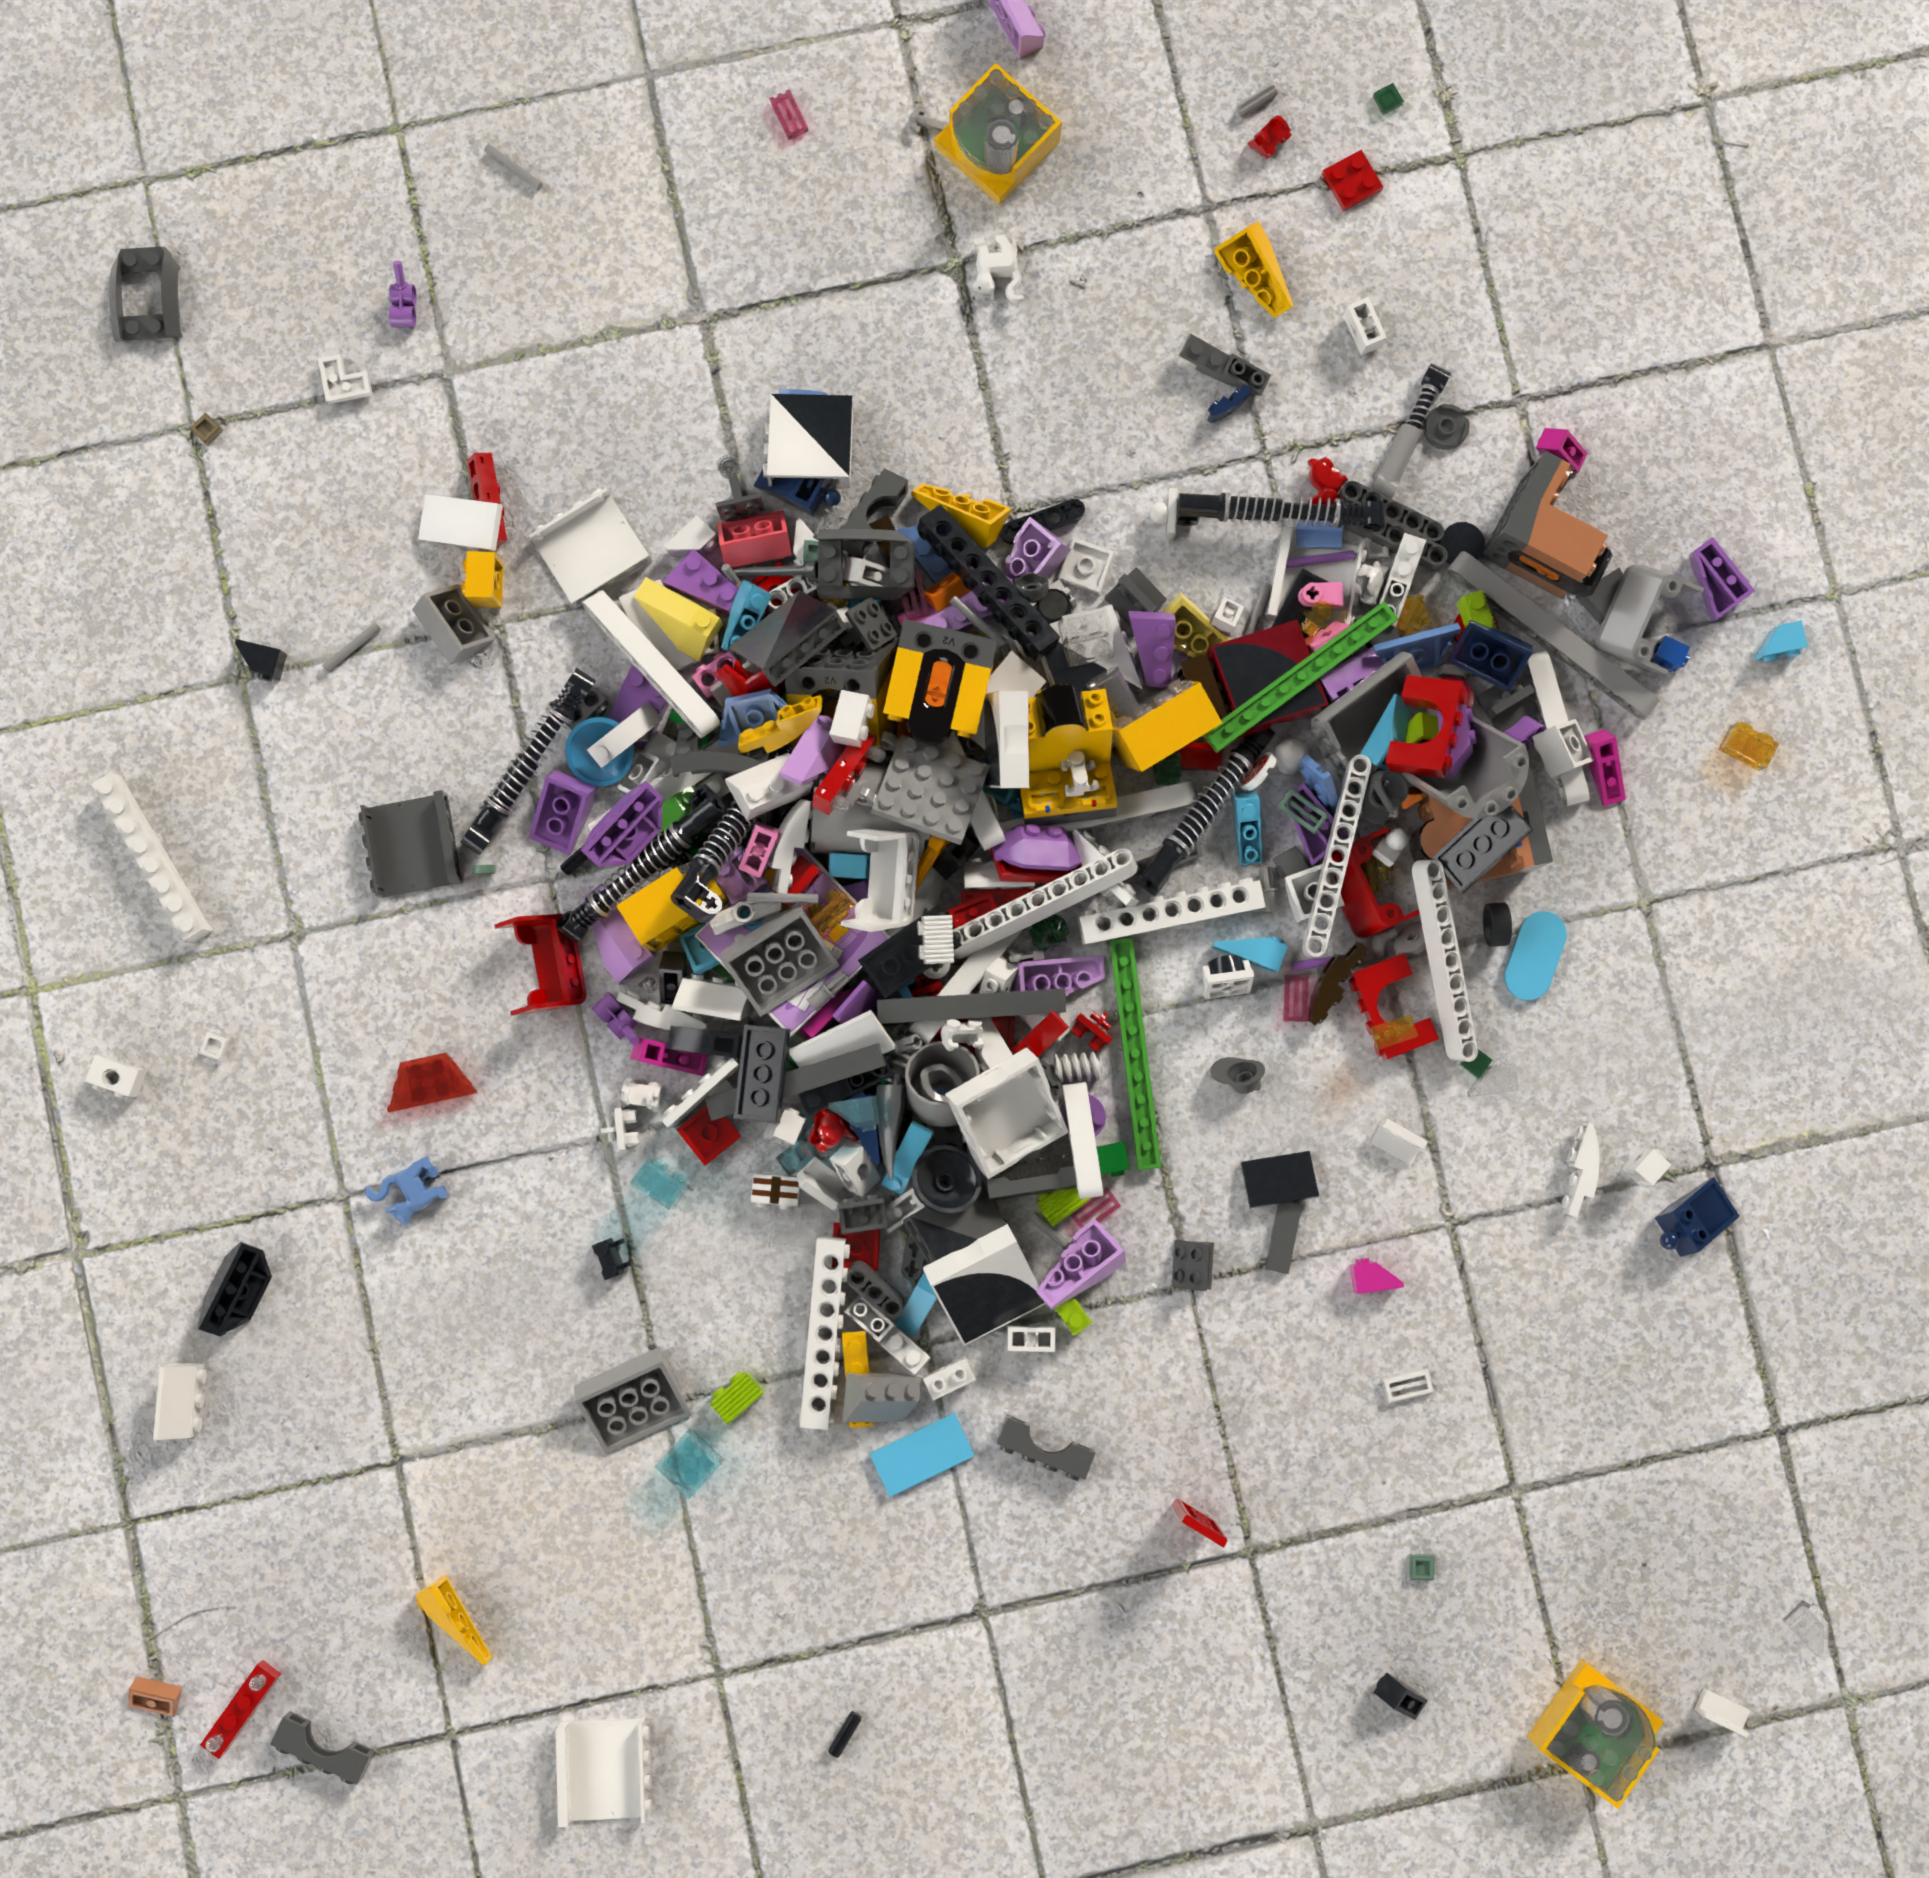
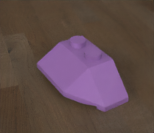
(1465, 741)
(626, 828)
(1038, 848)

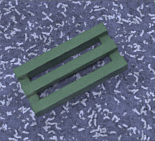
(1318, 822)

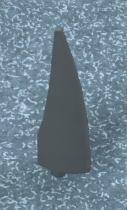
(891, 1111)

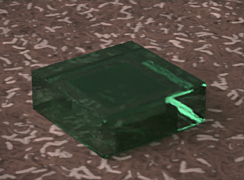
(1388, 98)
(1478, 1065)

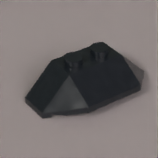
(235, 1290)

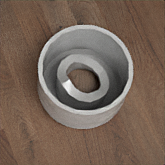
(931, 1066)

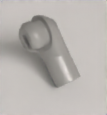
(1379, 941)

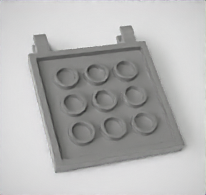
(927, 788)

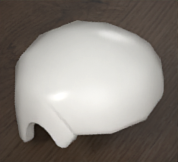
(1288, 755)

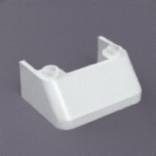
(890, 879)

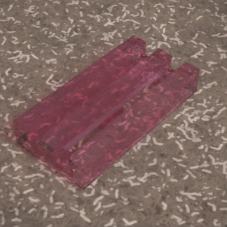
(781, 99)
(909, 616)
(1296, 978)
(1078, 1221)

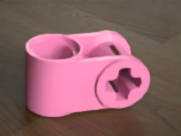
(1329, 592)

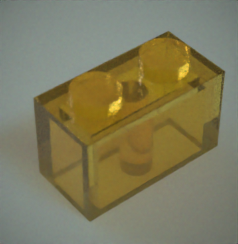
(1749, 745)

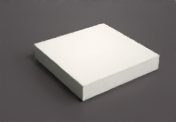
(1086, 566)

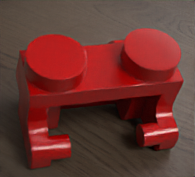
(1270, 135)

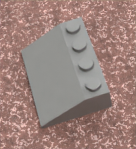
(779, 959)
(631, 1400)

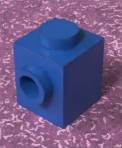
(1670, 654)

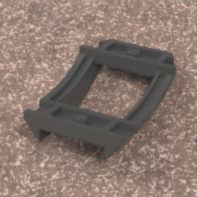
(145, 326)
(831, 564)
(691, 758)

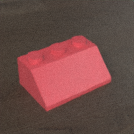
(754, 539)

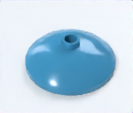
(584, 765)

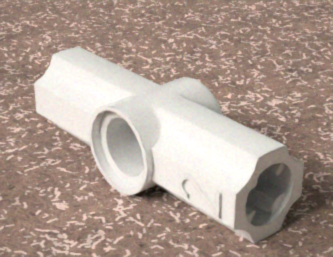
(730, 917)

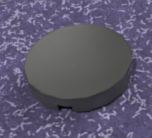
(1446, 427)

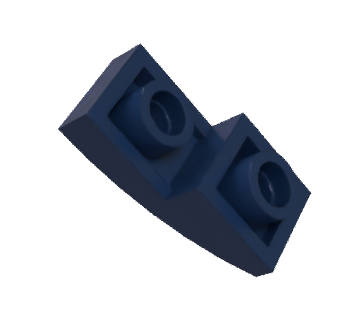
(1225, 407)

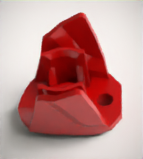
(742, 682)

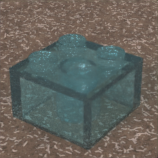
(661, 1183)
(689, 1463)

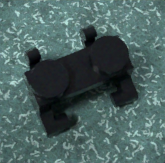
(610, 1258)

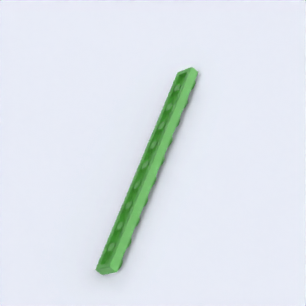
(1301, 676)
(1135, 1054)

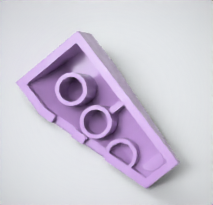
(1035, 552)
(813, 753)
(619, 946)
(1059, 973)
(1084, 1263)

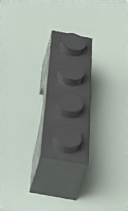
(885, 493)
(1073, 1459)
(296, 1738)

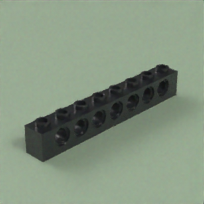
(986, 571)

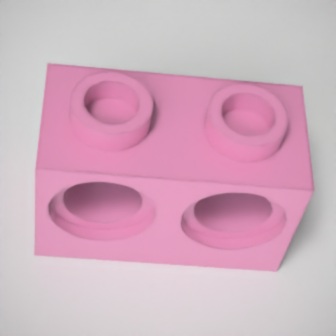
(708, 671)

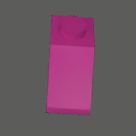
(1563, 445)
(1372, 1277)

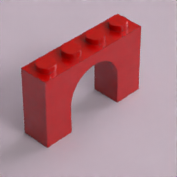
(1432, 756)
(1368, 985)

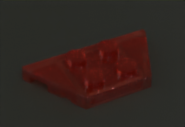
(429, 1082)

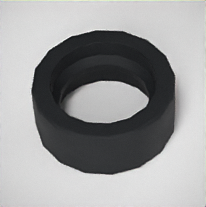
(1497, 924)

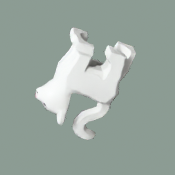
(997, 265)

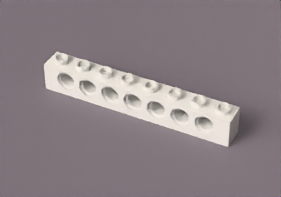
(1252, 900)
(810, 1415)

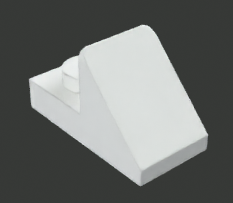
(1227, 616)

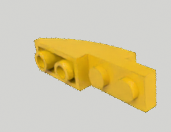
(789, 725)
(856, 1360)

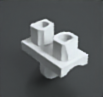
(624, 1139)

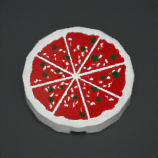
(1258, 773)

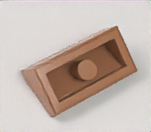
(154, 1696)

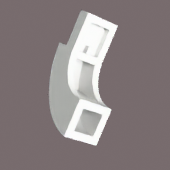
(624, 734)

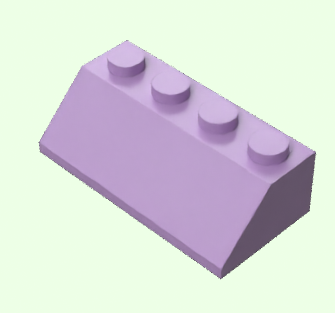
(1019, 25)
(951, 617)

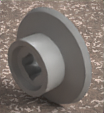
(1410, 939)

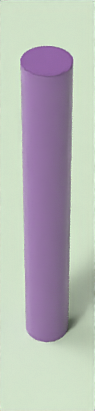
(1319, 559)
(1310, 963)

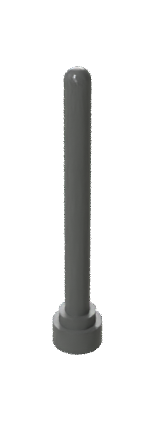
(808, 570)

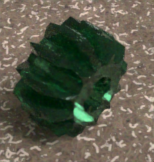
(1168, 770)
(1049, 932)

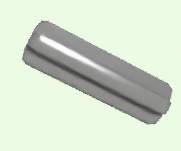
(1257, 100)

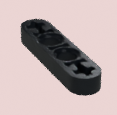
(1041, 518)

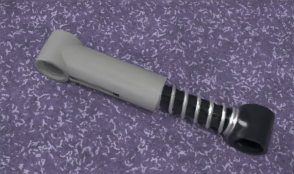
(1409, 433)

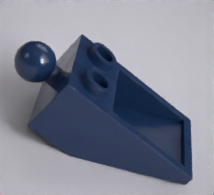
(797, 490)
(1696, 1218)

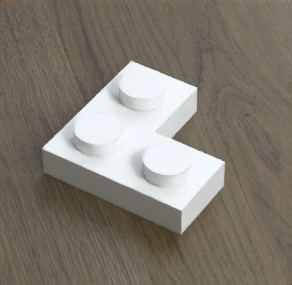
(338, 385)

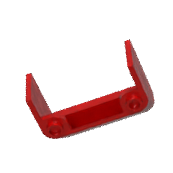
(1361, 906)
(555, 961)

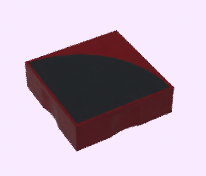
(1256, 661)

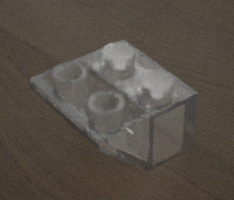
(1086, 636)

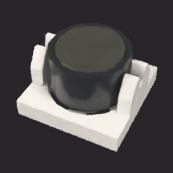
(1056, 603)
(1224, 976)

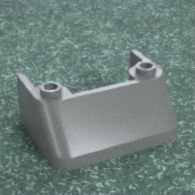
(1631, 611)

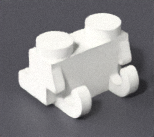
(1078, 769)
(957, 1032)
(641, 1094)

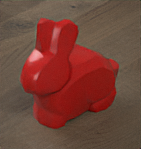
(1325, 479)
(829, 1131)

